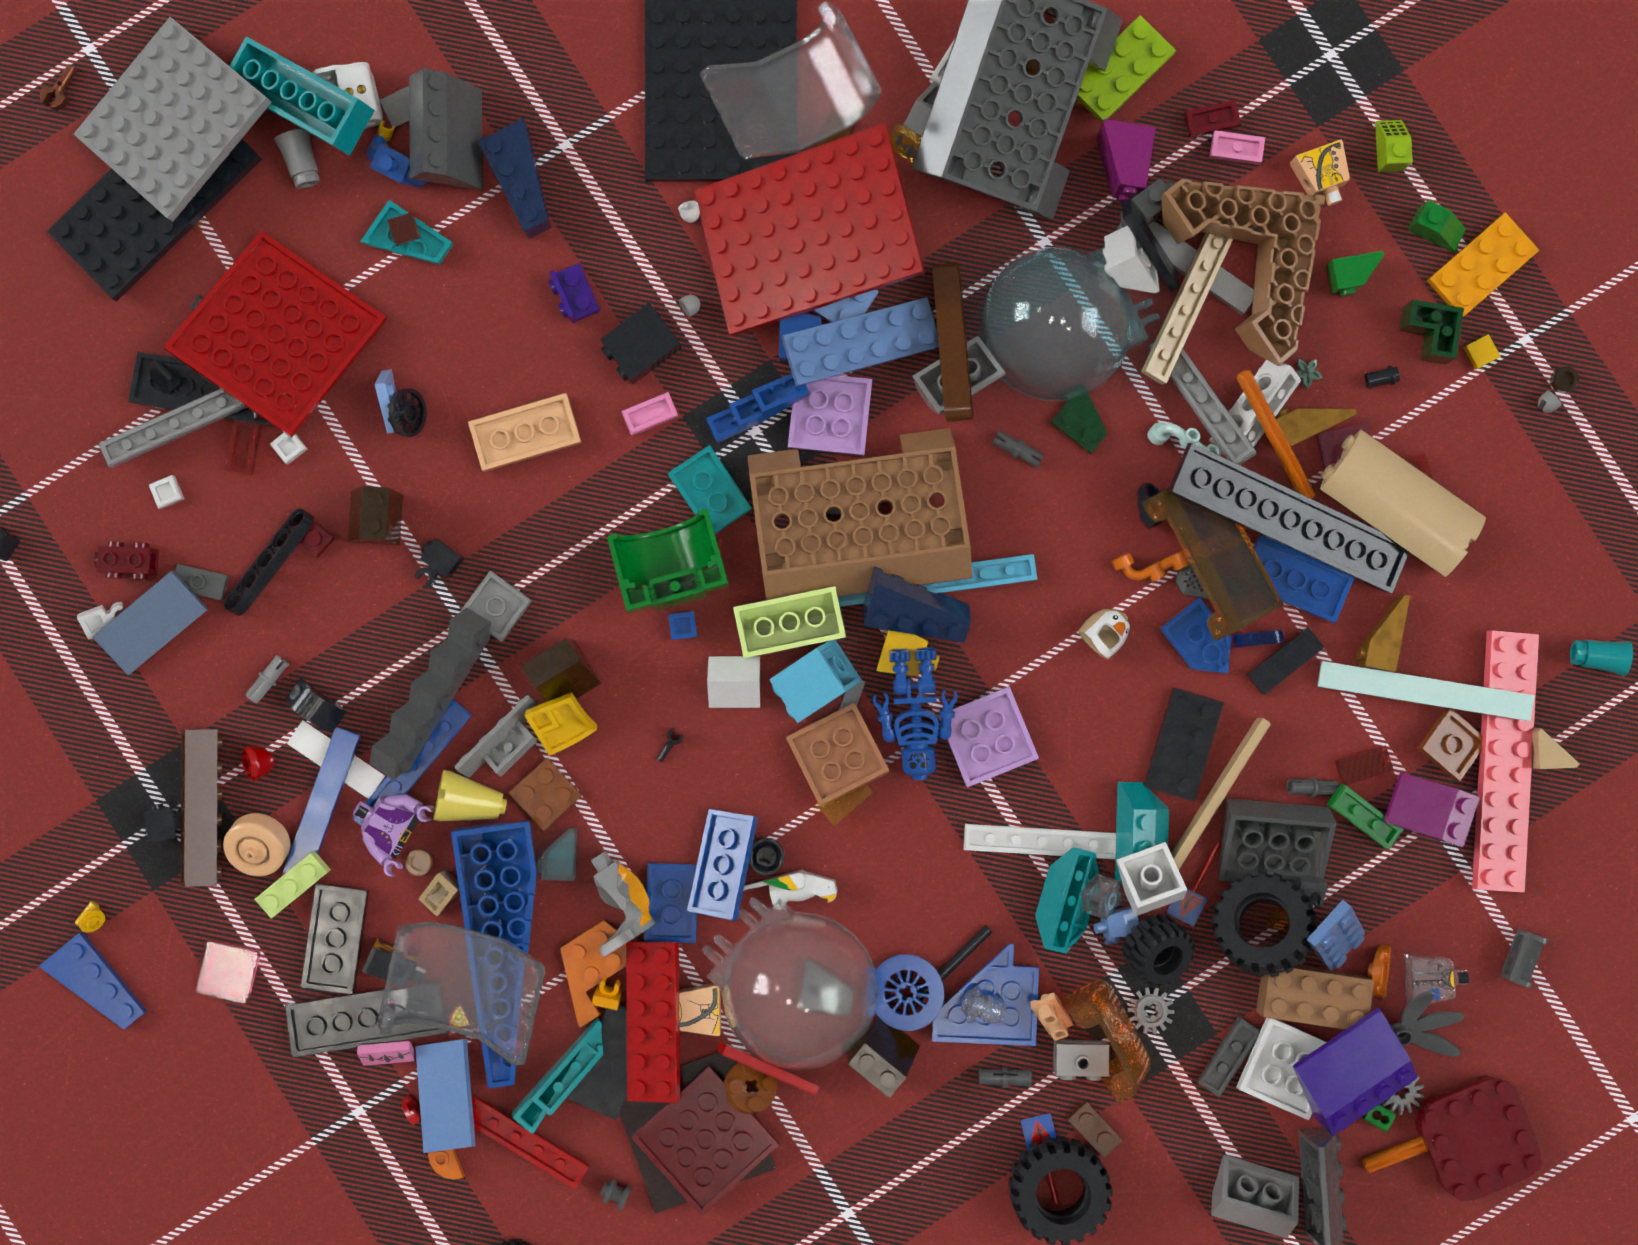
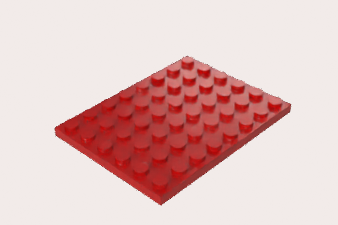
(809, 230)

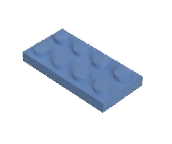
(1337, 936)

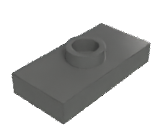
(203, 582)

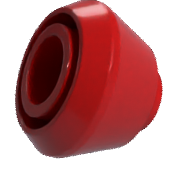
(256, 762)

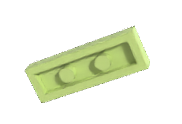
(292, 884)

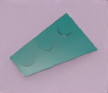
(430, 248)

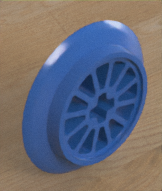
(930, 1010)

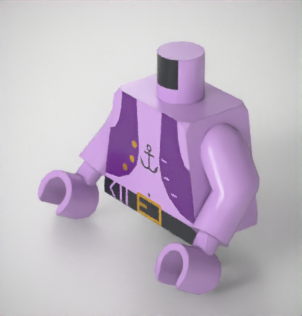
(389, 826)

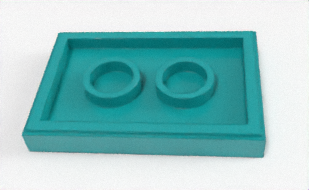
(709, 486)

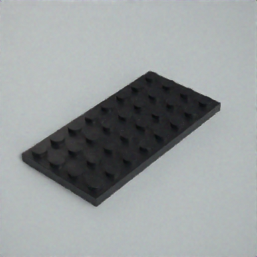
(122, 235)

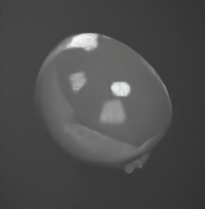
(795, 987)

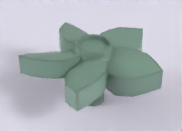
(1307, 372)

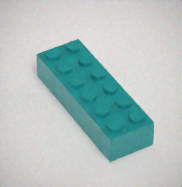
(303, 96)

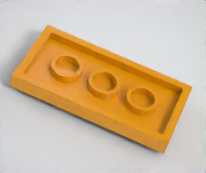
(1483, 264)

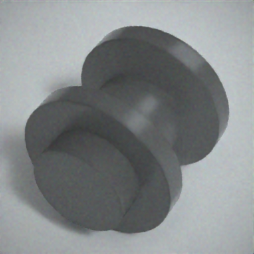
(614, 1193)

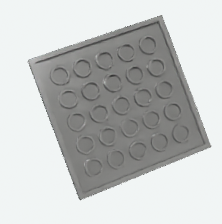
(172, 118)

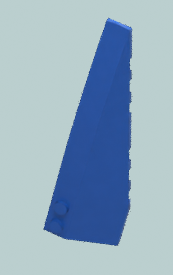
(497, 898)

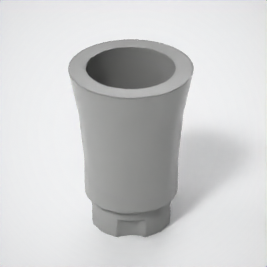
(299, 157)

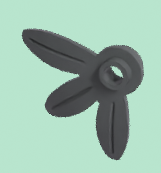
(1413, 1027)

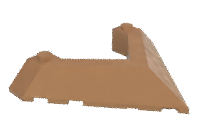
(1286, 233)

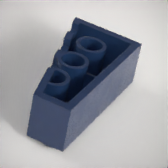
(516, 170)
(913, 609)

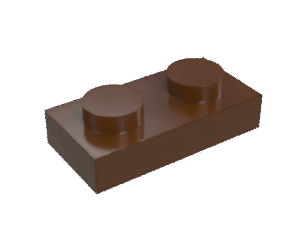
(1094, 1129)

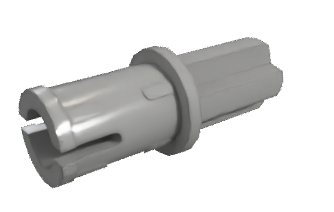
(266, 679)

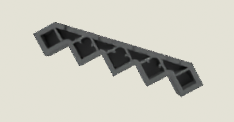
(431, 694)

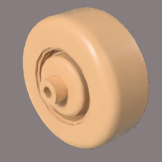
(256, 844)

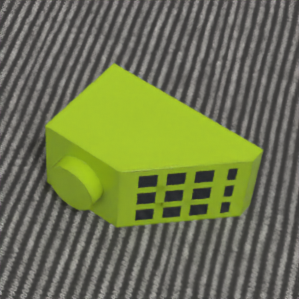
(1393, 146)

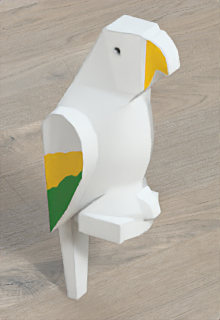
(798, 886)

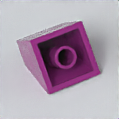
(1125, 156)
(1431, 809)

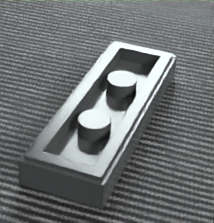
(1228, 1056)

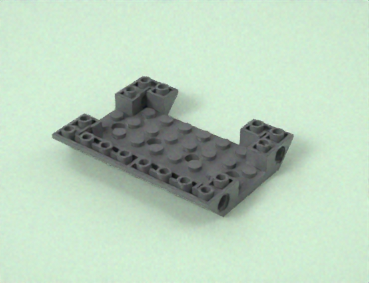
(990, 80)

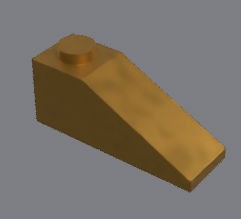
(1308, 422)
(1383, 643)

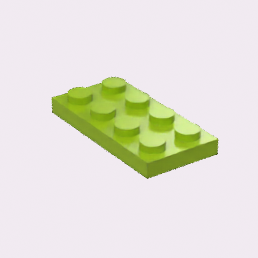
(1133, 61)

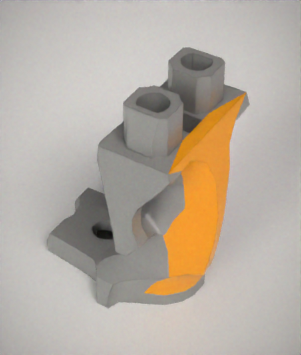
(623, 891)

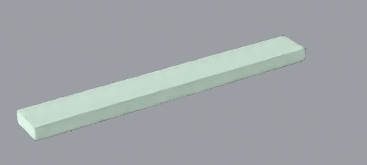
(1426, 691)

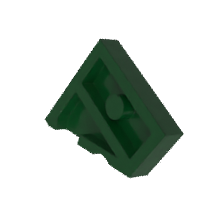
(1081, 423)

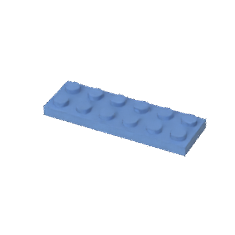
(861, 341)

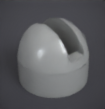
(690, 304)
(1548, 402)

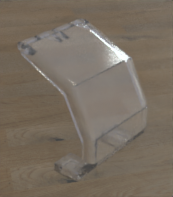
(796, 92)
(463, 985)

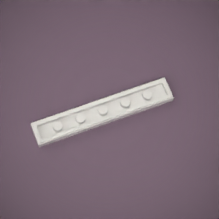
(1037, 840)

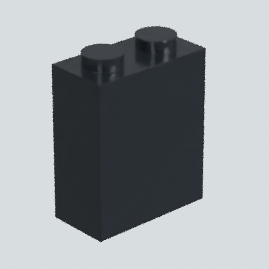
(640, 344)

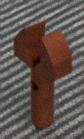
(58, 89)

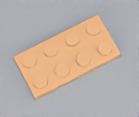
(524, 432)

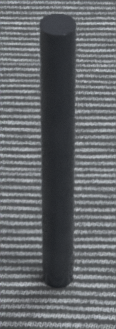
(960, 956)

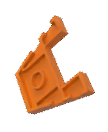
(587, 967)

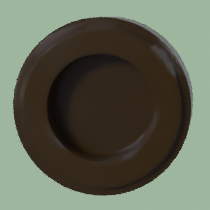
(1564, 379)

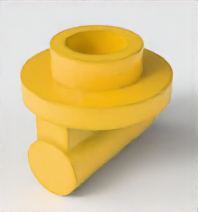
(91, 918)

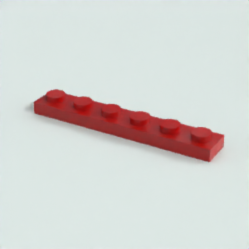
(529, 1146)

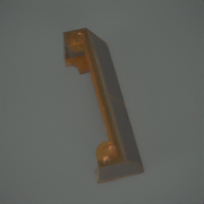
(1221, 561)

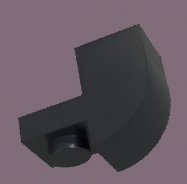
(315, 706)

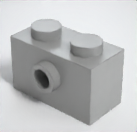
(1081, 1058)

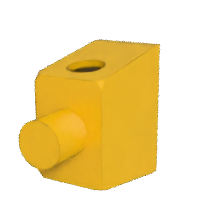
(902, 640)

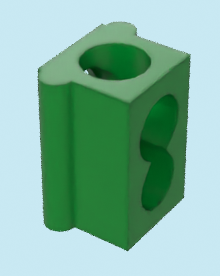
(1385, 1124)

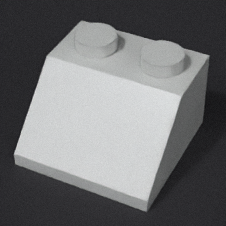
(1129, 262)
(1151, 879)

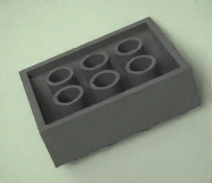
(445, 130)
(1274, 839)
(1322, 1186)

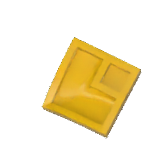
(560, 723)

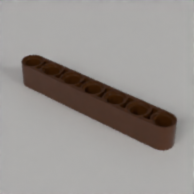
(952, 342)

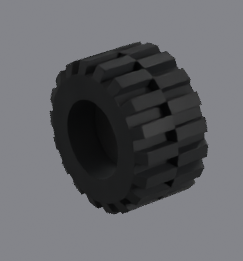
(1158, 950)

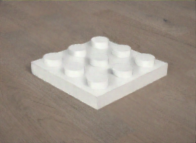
(1270, 1066)

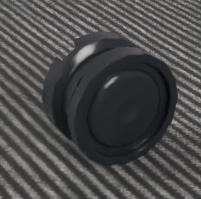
(766, 856)

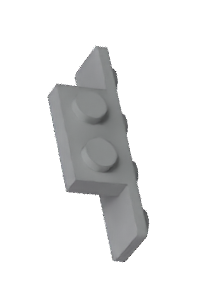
(503, 744)

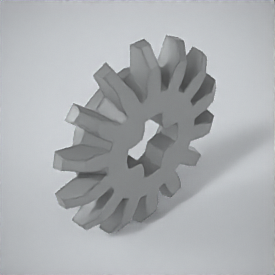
(1153, 1021)
(1409, 1098)

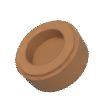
(419, 862)

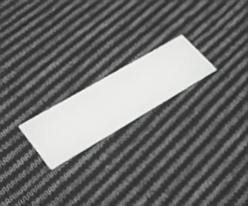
(314, 746)

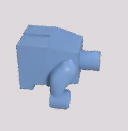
(1116, 925)

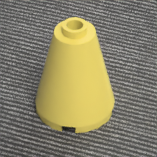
(466, 800)

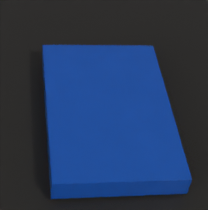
(669, 895)

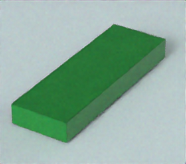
(1364, 816)

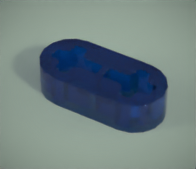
(1259, 638)

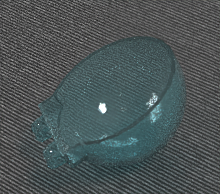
(1060, 323)

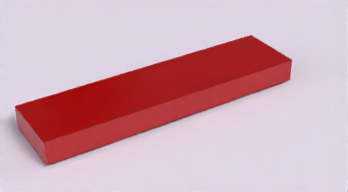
(768, 1069)

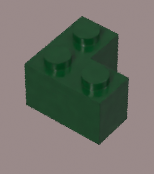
(1440, 326)

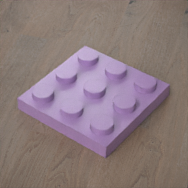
(832, 416)
(990, 737)

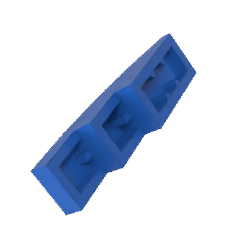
(756, 408)

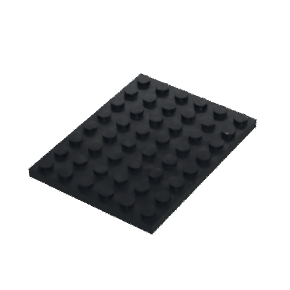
(681, 122)

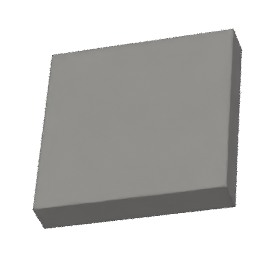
(498, 604)

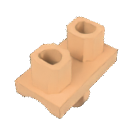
(1052, 1015)

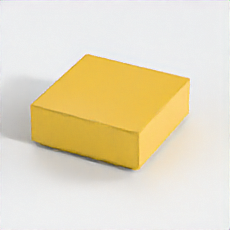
(1481, 352)

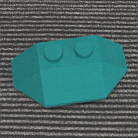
(1140, 820)
(1060, 905)

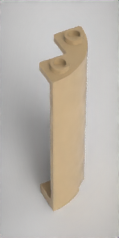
(1402, 502)

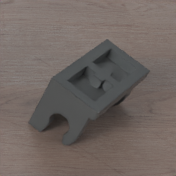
(1522, 957)

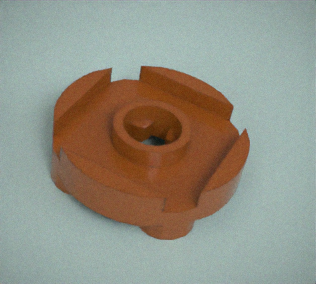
(736, 1088)

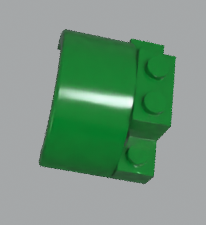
(668, 564)

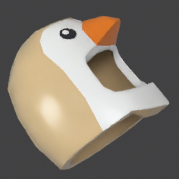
(1105, 631)

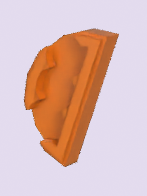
(1380, 970)
(446, 1164)

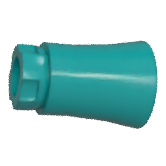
(1603, 655)

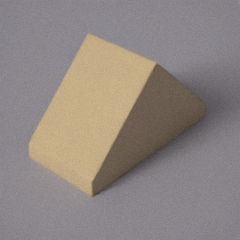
(1548, 753)
(440, 892)

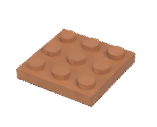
(837, 754)

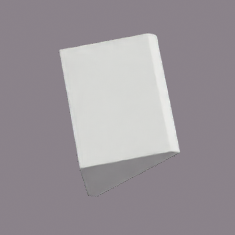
(733, 682)

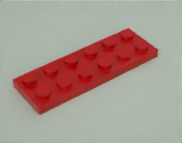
(653, 1021)

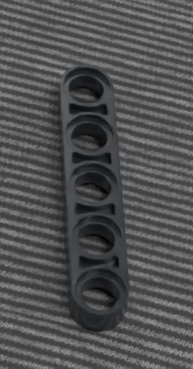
(261, 570)

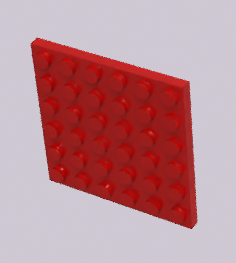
(275, 334)

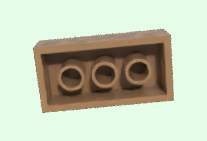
(1315, 997)

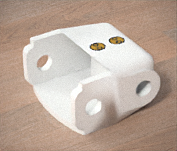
(357, 81)

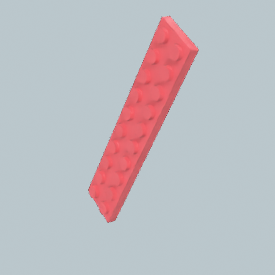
(1505, 768)

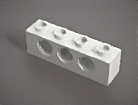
(1276, 385)

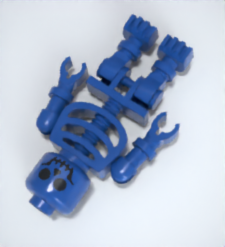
(918, 756)

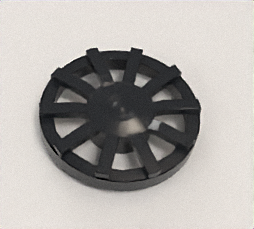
(407, 412)

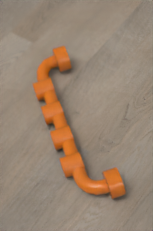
(1155, 570)

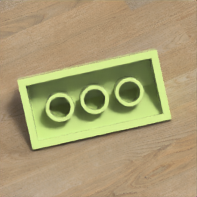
(789, 622)

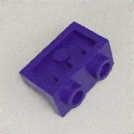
(574, 292)

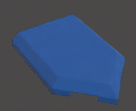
(1194, 642)

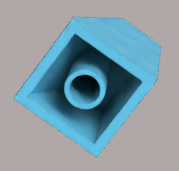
(815, 680)

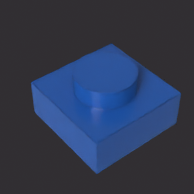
(682, 625)

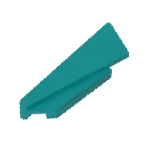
(561, 1078)

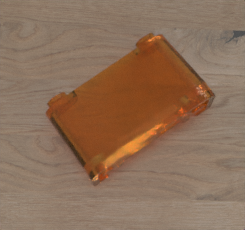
(1100, 1004)

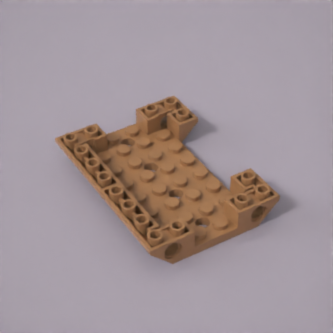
(911, 541)

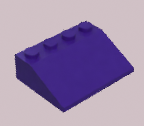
(1354, 1072)

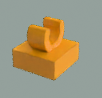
(607, 996)

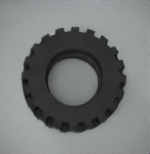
(1251, 891)
(1079, 1218)

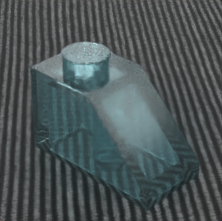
(560, 858)

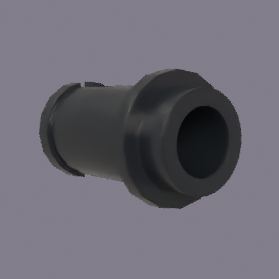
(1382, 377)

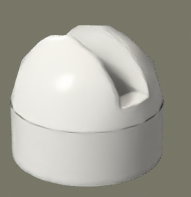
(689, 211)

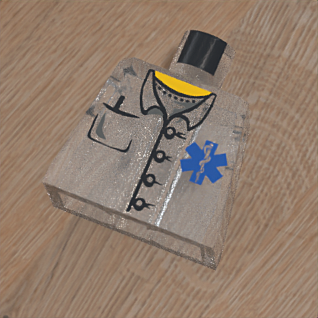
(1432, 974)

